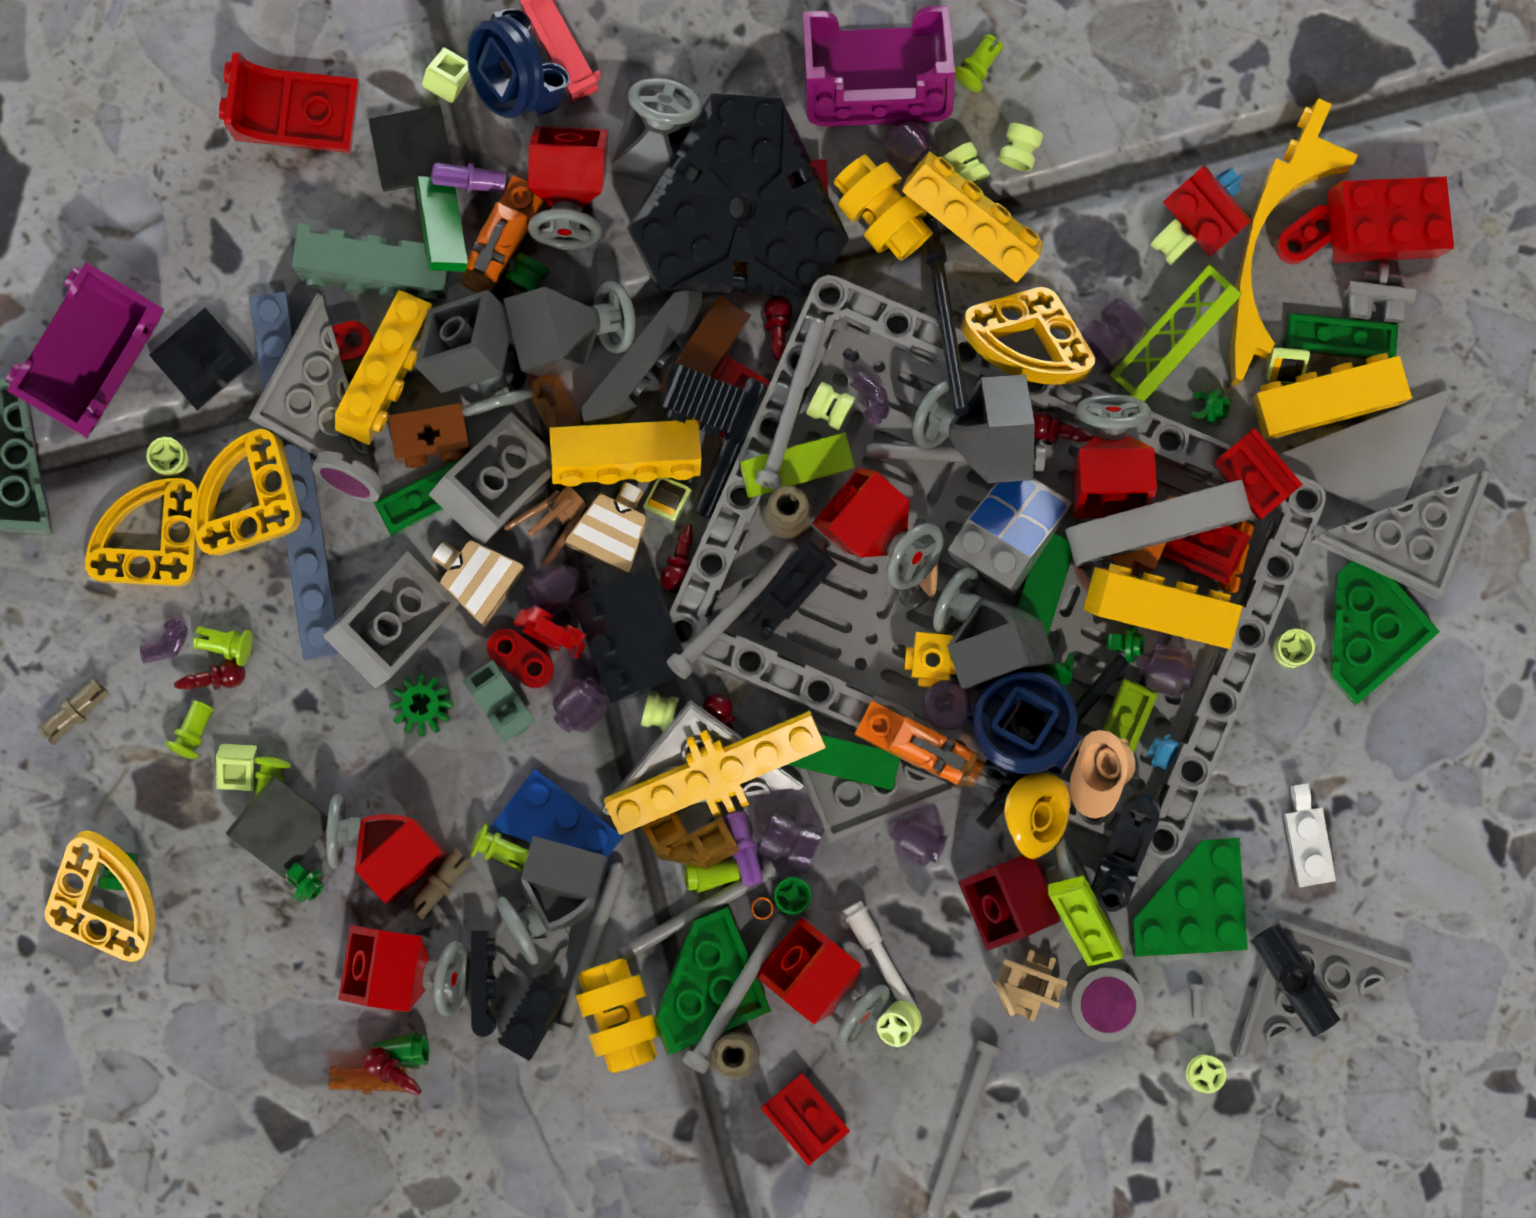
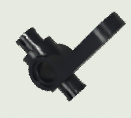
(1125, 853)

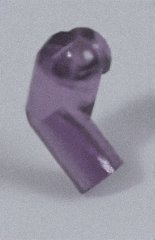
(875, 396)
(169, 644)

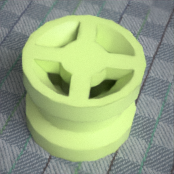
(1173, 242)
(659, 710)
(893, 1031)
(1212, 1073)

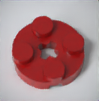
(540, 627)

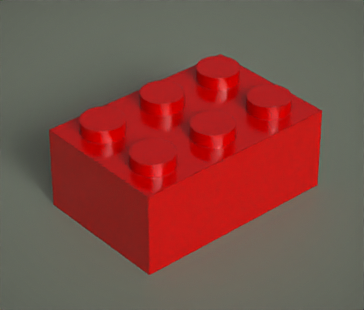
(1390, 219)

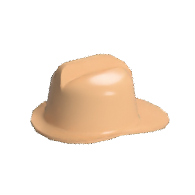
(1100, 773)

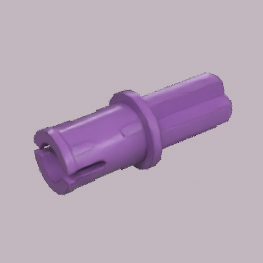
(469, 177)
(746, 857)

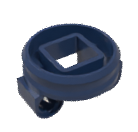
(531, 85)
(1056, 741)

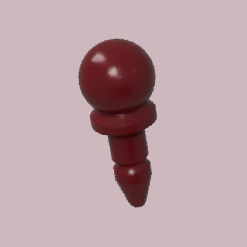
(777, 314)
(1052, 429)
(674, 574)
(225, 674)
(720, 707)
(379, 1063)

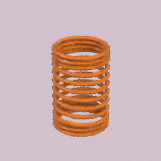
(769, 901)

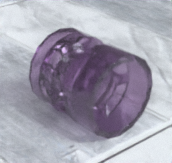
(1104, 341)
(791, 841)

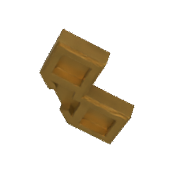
(699, 849)

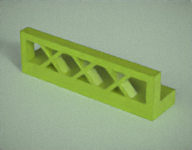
(1186, 343)

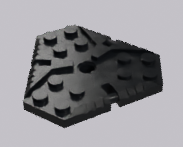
(785, 232)

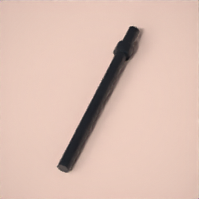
(935, 257)
(1082, 706)

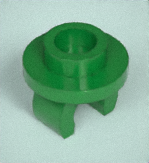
(1216, 407)
(1131, 643)
(1060, 671)
(307, 884)

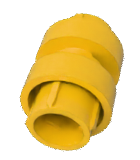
(873, 196)
(628, 1042)

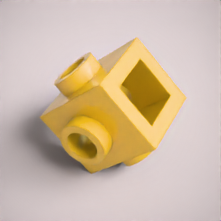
(925, 645)

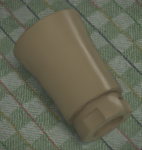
(787, 526)
(749, 1050)

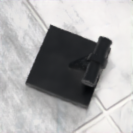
(201, 359)

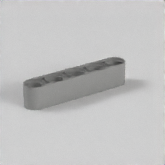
(1159, 523)

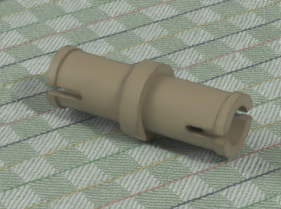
(73, 711)
(438, 884)

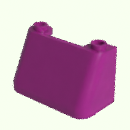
(878, 72)
(85, 350)

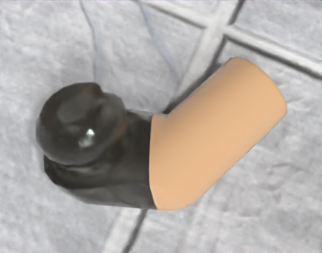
(922, 592)

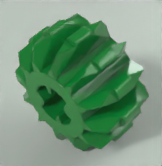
(434, 707)

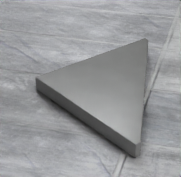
(307, 390)
(1374, 459)
(1413, 539)
(672, 746)
(852, 806)
(1340, 970)

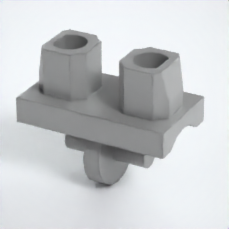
(1362, 295)

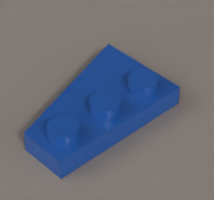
(552, 814)

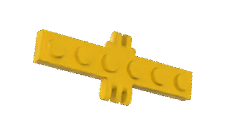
(714, 773)

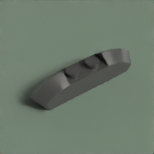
(671, 325)

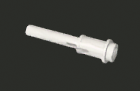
(870, 939)

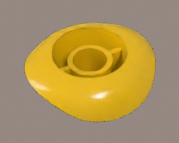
(1037, 813)

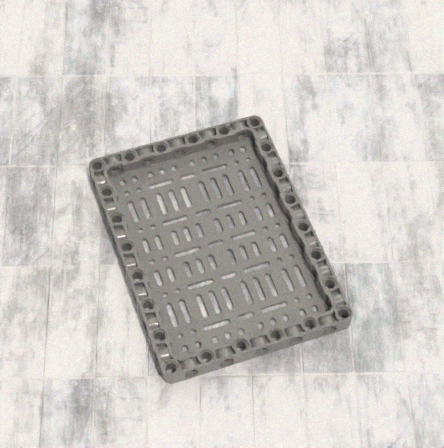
(790, 668)

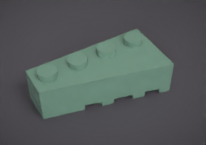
(366, 264)
(21, 483)

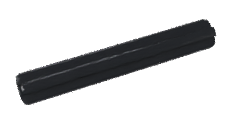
(729, 450)

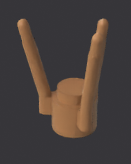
(564, 507)

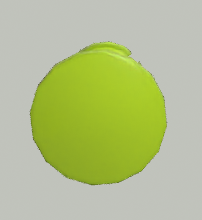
(975, 68)
(225, 643)
(191, 731)
(269, 767)
(498, 848)

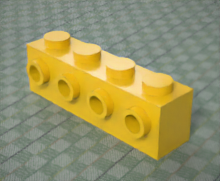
(973, 216)
(383, 369)
(1331, 397)
(625, 452)
(1163, 607)

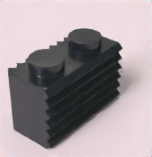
(701, 399)
(533, 1018)

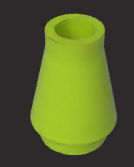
(705, 879)

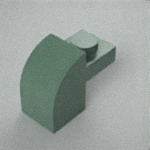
(499, 701)

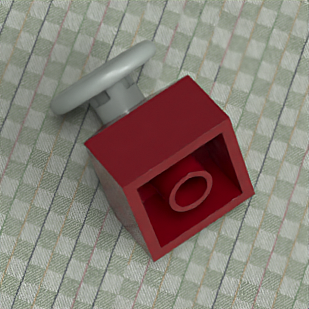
(1013, 896)

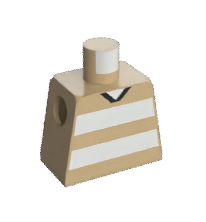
(611, 530)
(477, 577)

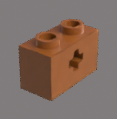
(412, 426)

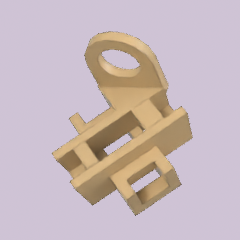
(1026, 990)

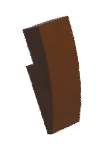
(713, 338)

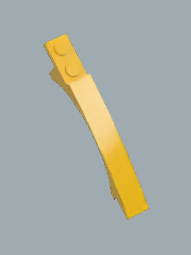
(1307, 161)

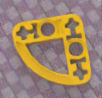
(1042, 320)
(270, 502)
(169, 550)
(77, 902)

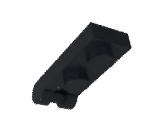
(482, 985)

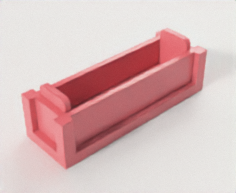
(561, 47)

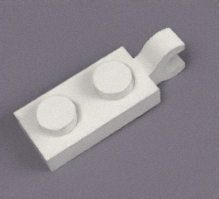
(1308, 840)

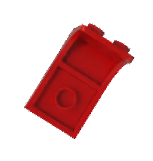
(288, 107)

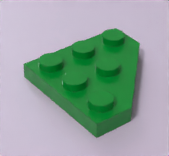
(1372, 630)
(1196, 906)
(701, 980)

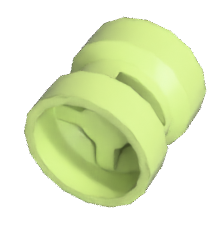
(1021, 144)
(966, 163)
(823, 401)
(163, 452)
(1298, 645)

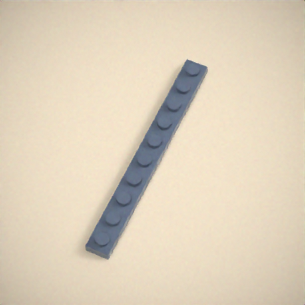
(307, 544)

